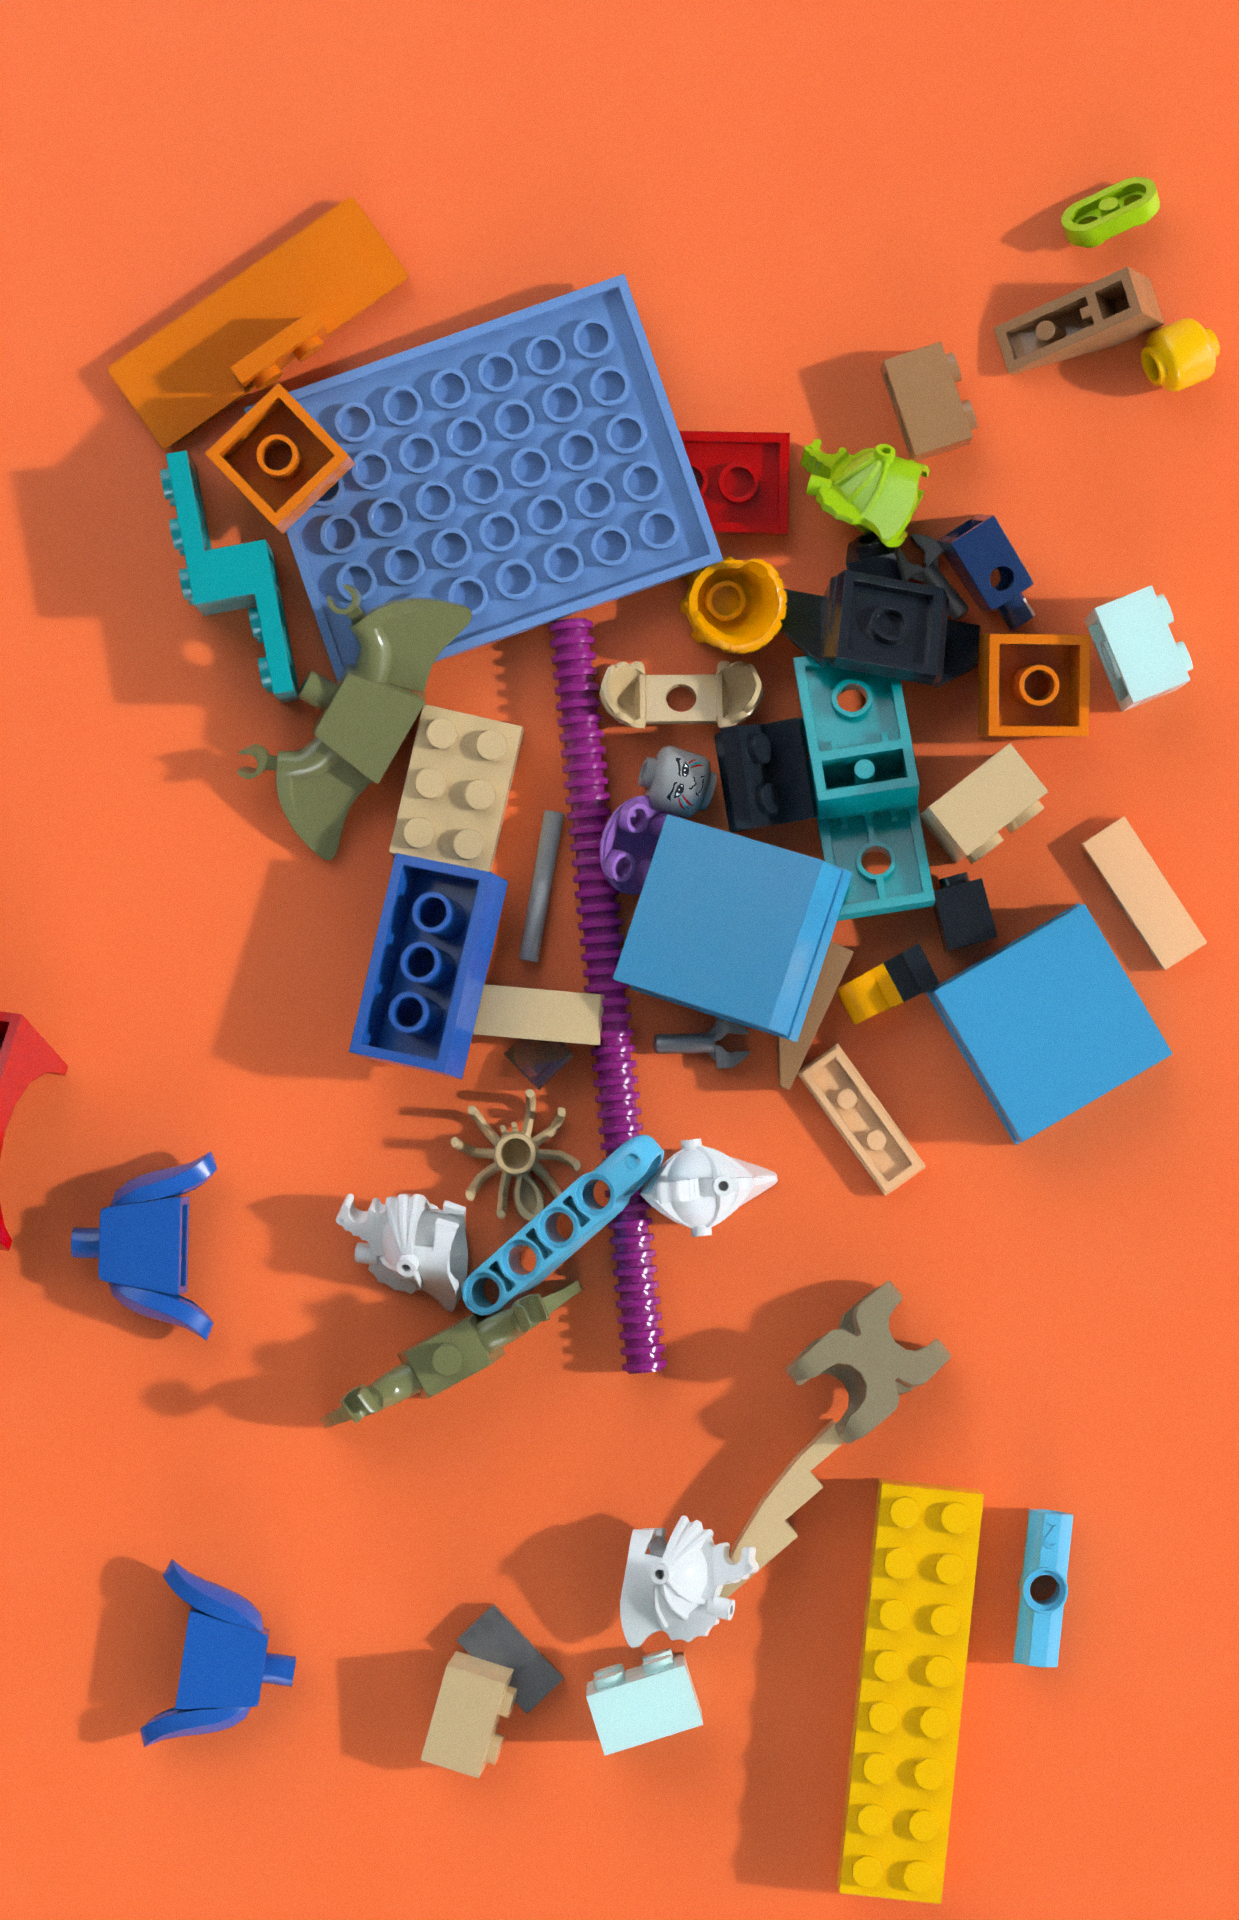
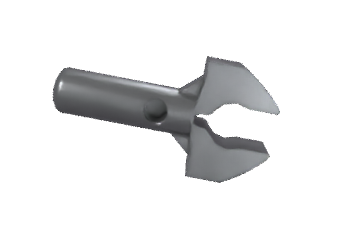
(930, 574)
(703, 1043)

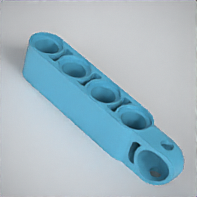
(624, 1174)

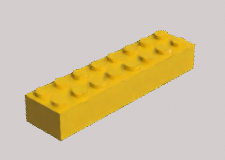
(909, 1691)

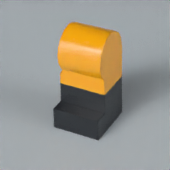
(888, 985)

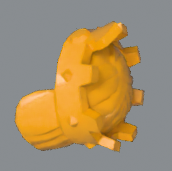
(735, 604)

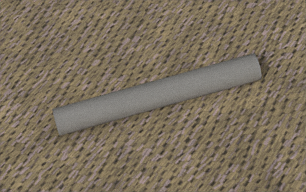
(541, 886)

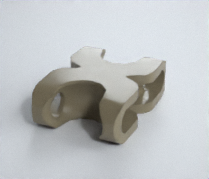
(868, 1362)

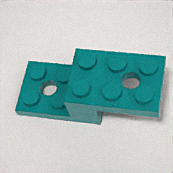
(230, 576)
(865, 787)

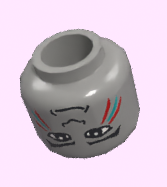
(678, 781)

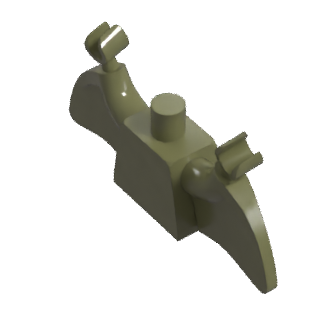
(361, 715)
(449, 1356)

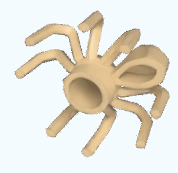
(516, 1156)

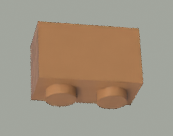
(928, 401)

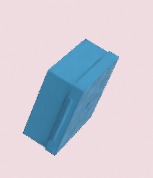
(732, 927)
(1048, 1023)

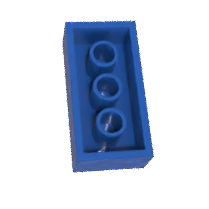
(428, 965)

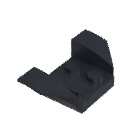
(882, 629)

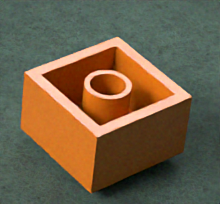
(280, 458)
(1034, 685)

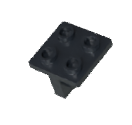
(765, 774)

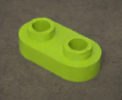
(1110, 212)

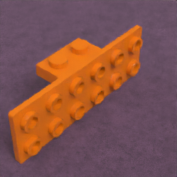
(258, 323)

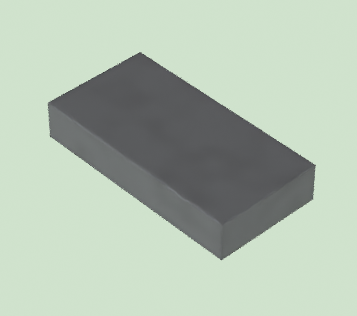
(501, 1642)

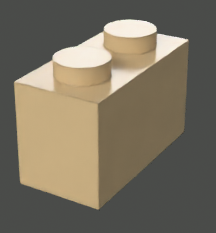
(468, 1715)

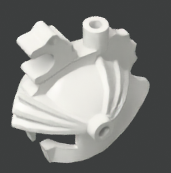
(704, 1186)
(411, 1244)
(678, 1582)

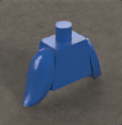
(147, 1242)
(220, 1661)

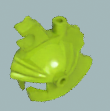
(866, 488)

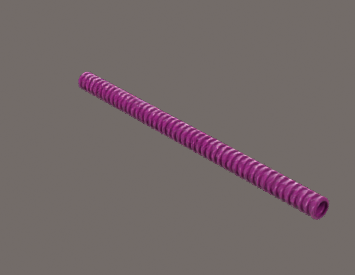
(602, 956)

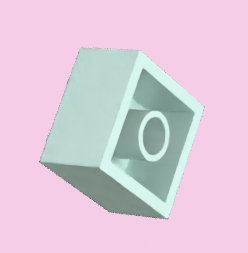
(1139, 647)
(643, 1701)

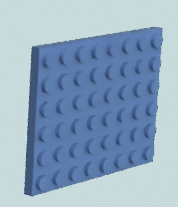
(503, 475)

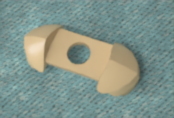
(720, 697)

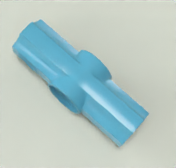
(1041, 1621)

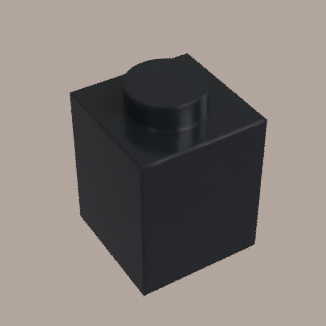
(963, 912)

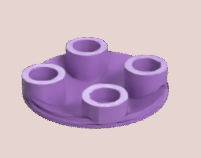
(631, 843)

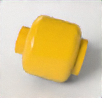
(1180, 355)

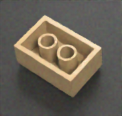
(456, 788)
(990, 798)

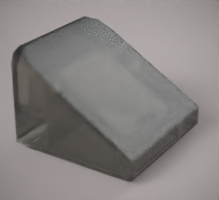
(539, 1059)

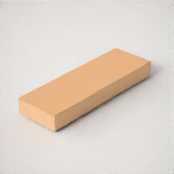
(1143, 893)
(861, 1119)

